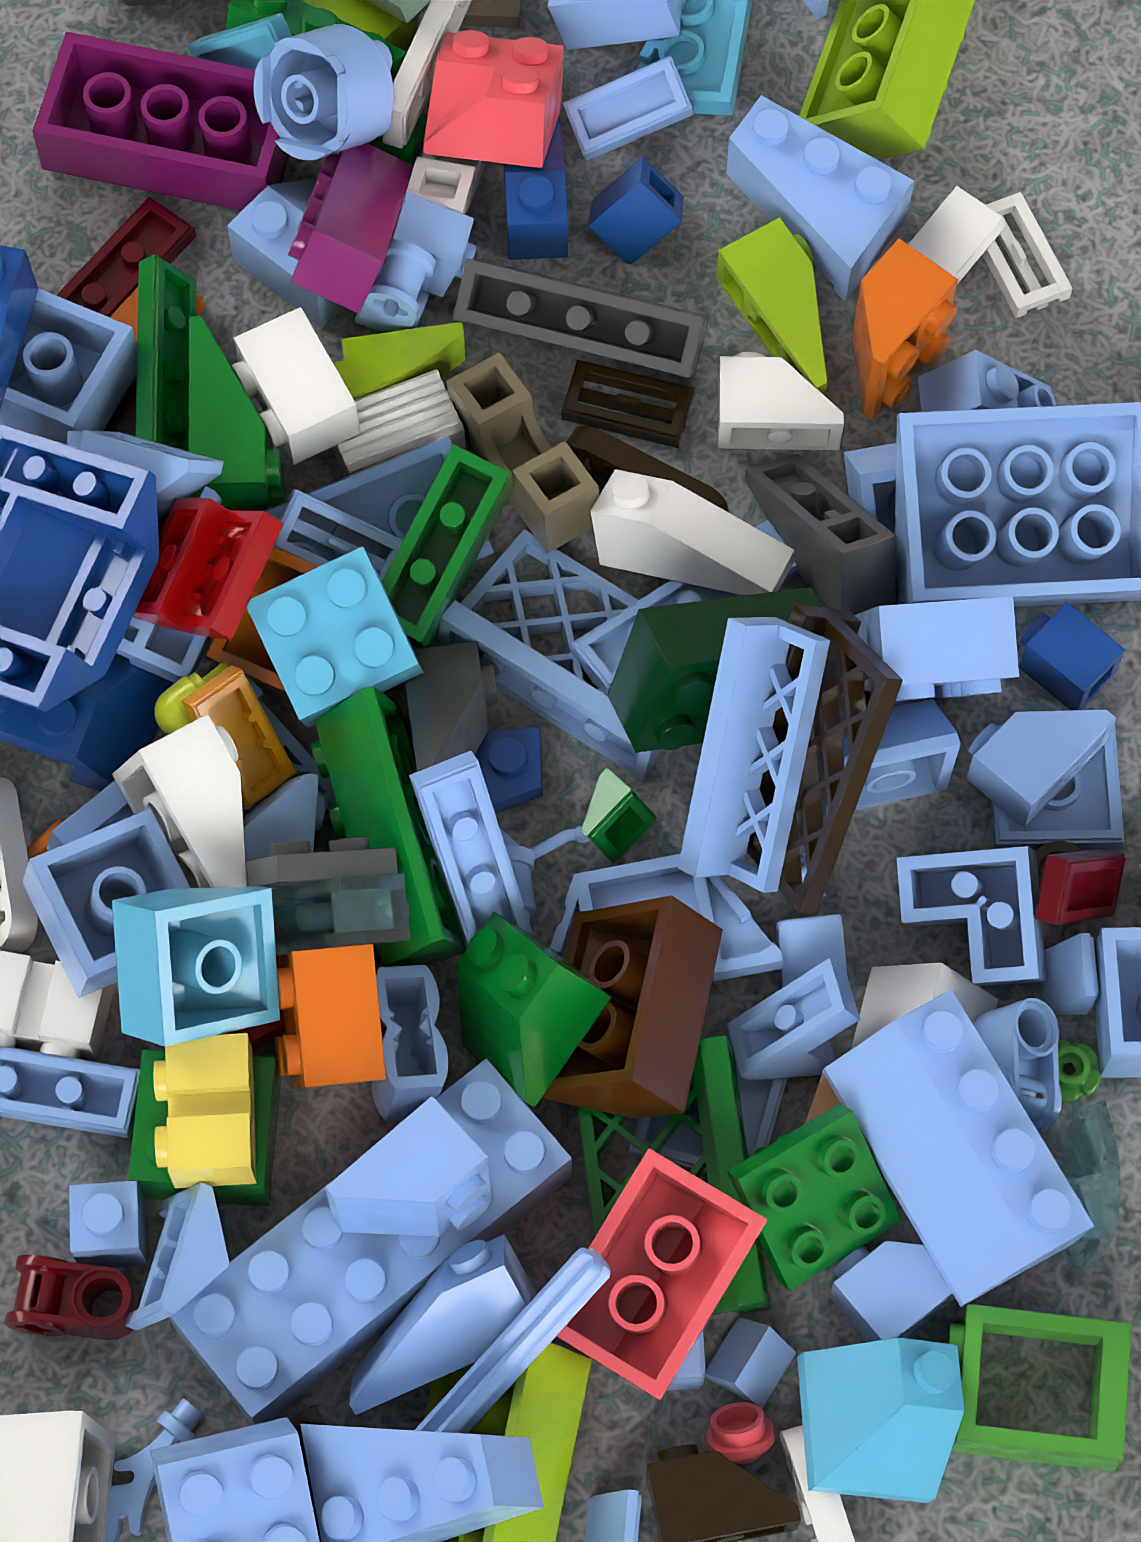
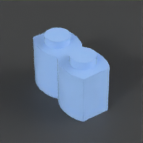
(411, 1043)

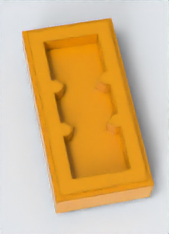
(235, 707)

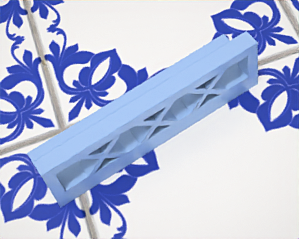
(741, 742)

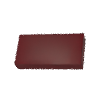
(1080, 886)

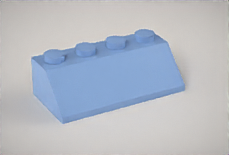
(958, 1148)

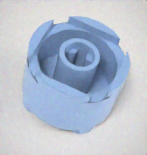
(325, 90)

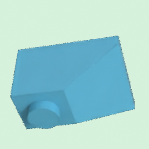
(880, 1417)

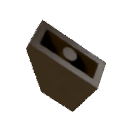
(713, 1499)

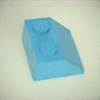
(195, 962)

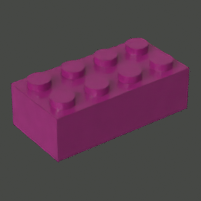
(156, 123)

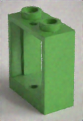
(1108, 1394)

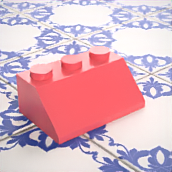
(670, 1262)

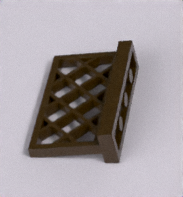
(846, 669)

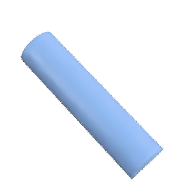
(68, 1092)

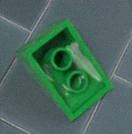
(229, 429)

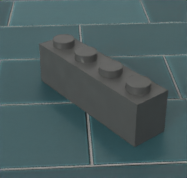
(580, 317)

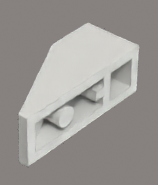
(681, 537)

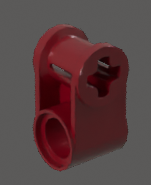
(59, 1298)

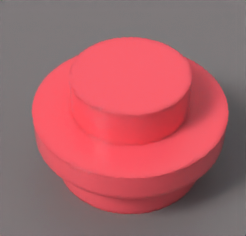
(740, 1432)

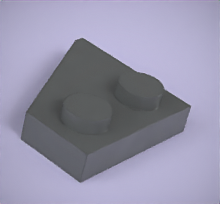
(295, 864)

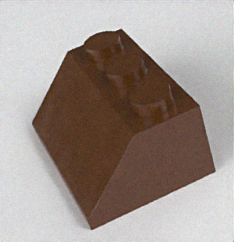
(644, 1044)

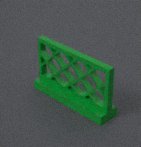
(723, 1146)

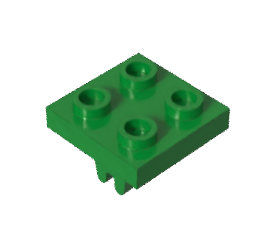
(816, 1194)

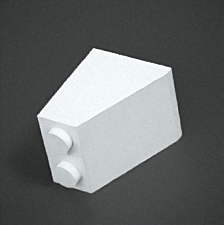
(54, 1477)

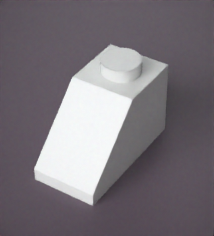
(773, 407)

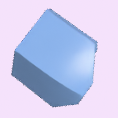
(186, 1257)

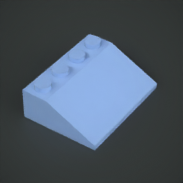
(1019, 504)

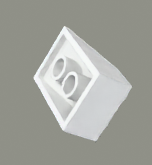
(195, 798)

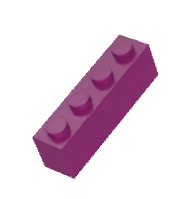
(349, 224)

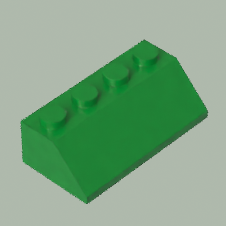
(369, 764)

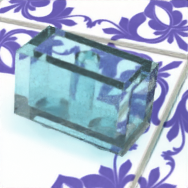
(341, 913)

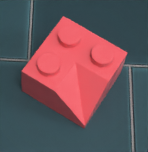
(494, 99)

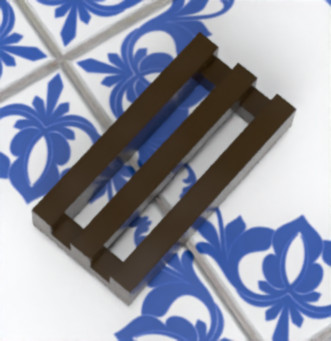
(621, 423)

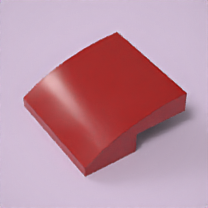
(207, 567)

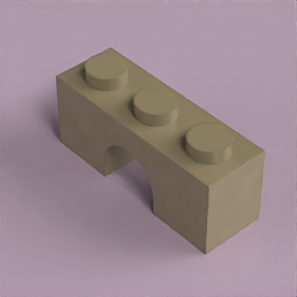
(500, 426)

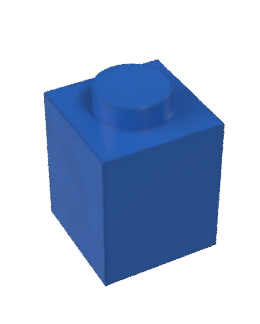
(1069, 656)

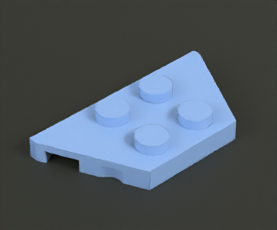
(743, 944)

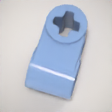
(399, 289)
(1025, 1047)

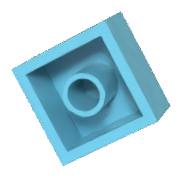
(333, 635)

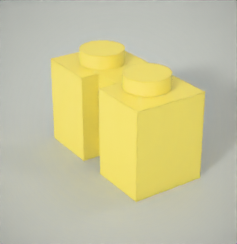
(209, 1111)

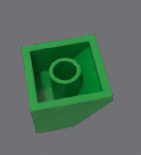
(523, 1005)

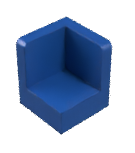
(636, 211)

